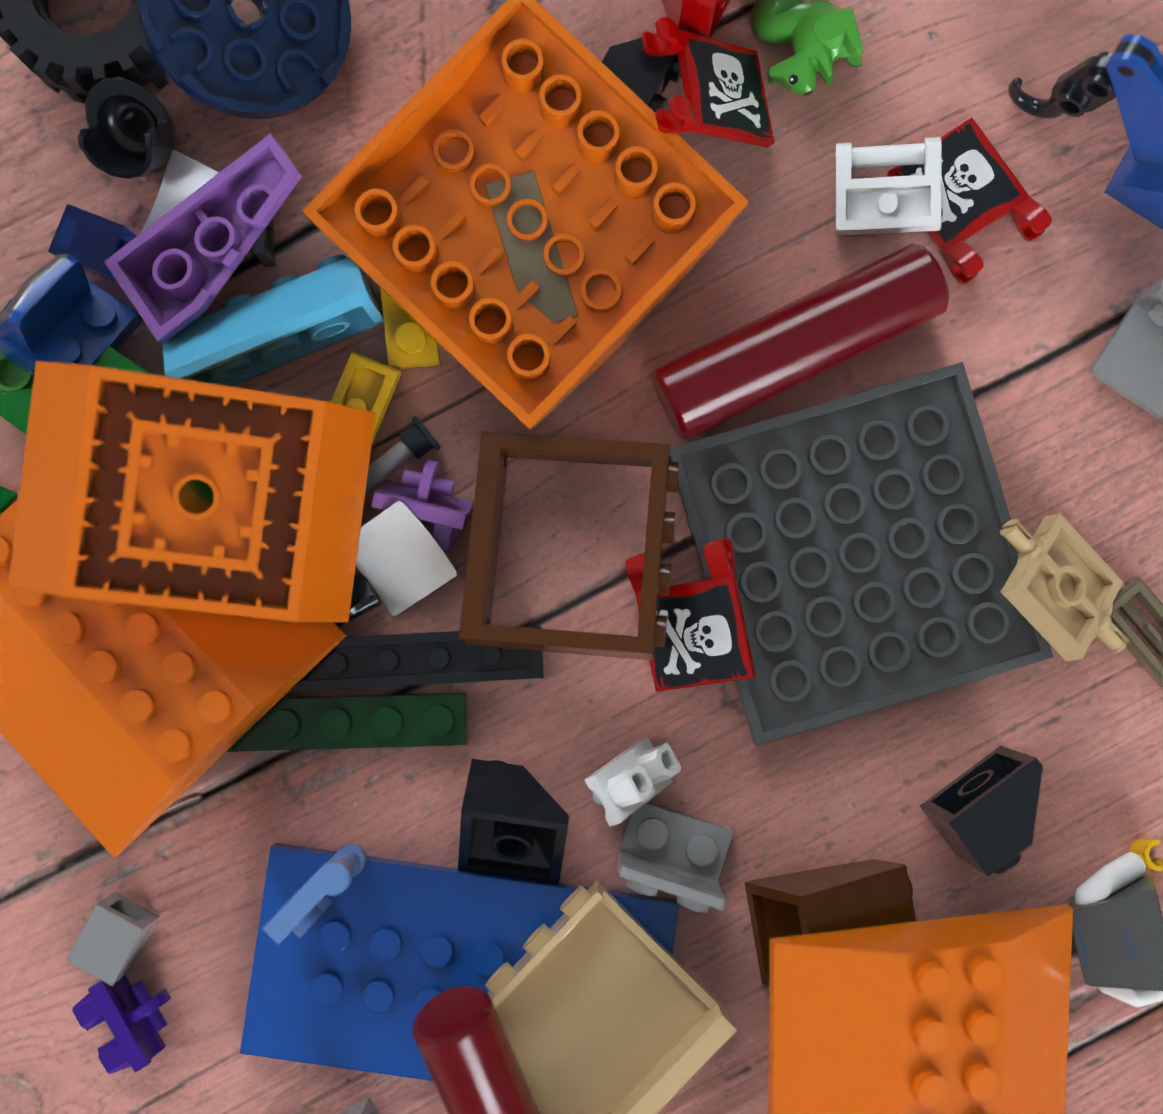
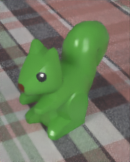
(818, 36)

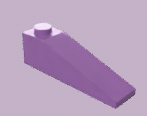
(194, 248)

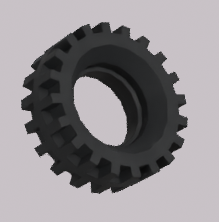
(77, 61)

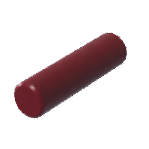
(801, 340)
(471, 1055)

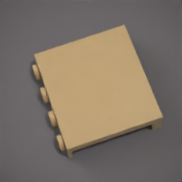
(605, 1012)

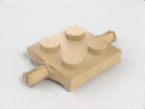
(1062, 587)

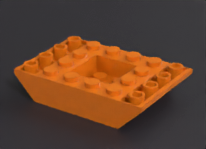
(107, 478)

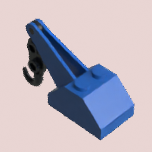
(1136, 80)

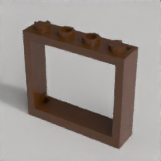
(485, 536)

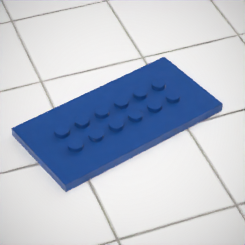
(387, 949)

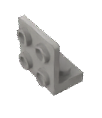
(1134, 353)
(674, 855)

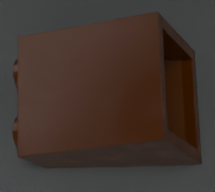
(827, 901)

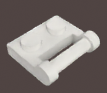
(893, 202)

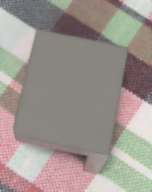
(112, 938)

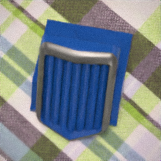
(62, 318)

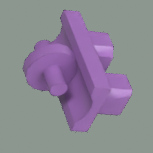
(428, 500)

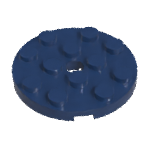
(254, 67)

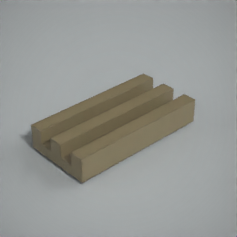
(1154, 606)

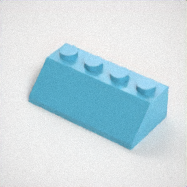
(275, 326)

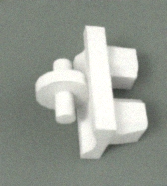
(632, 779)

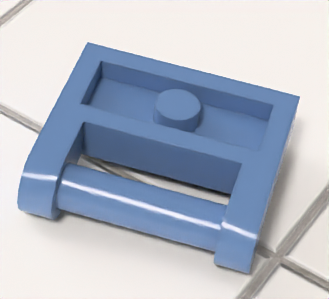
(313, 896)

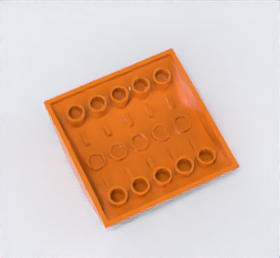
(620, 197)
(136, 698)
(923, 1016)

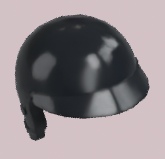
(126, 129)

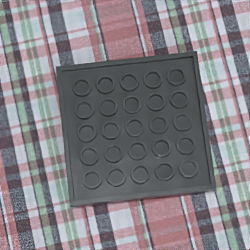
(861, 551)

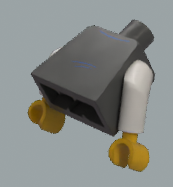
(1121, 927)

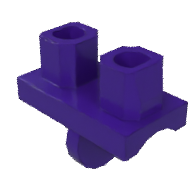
(132, 1018)

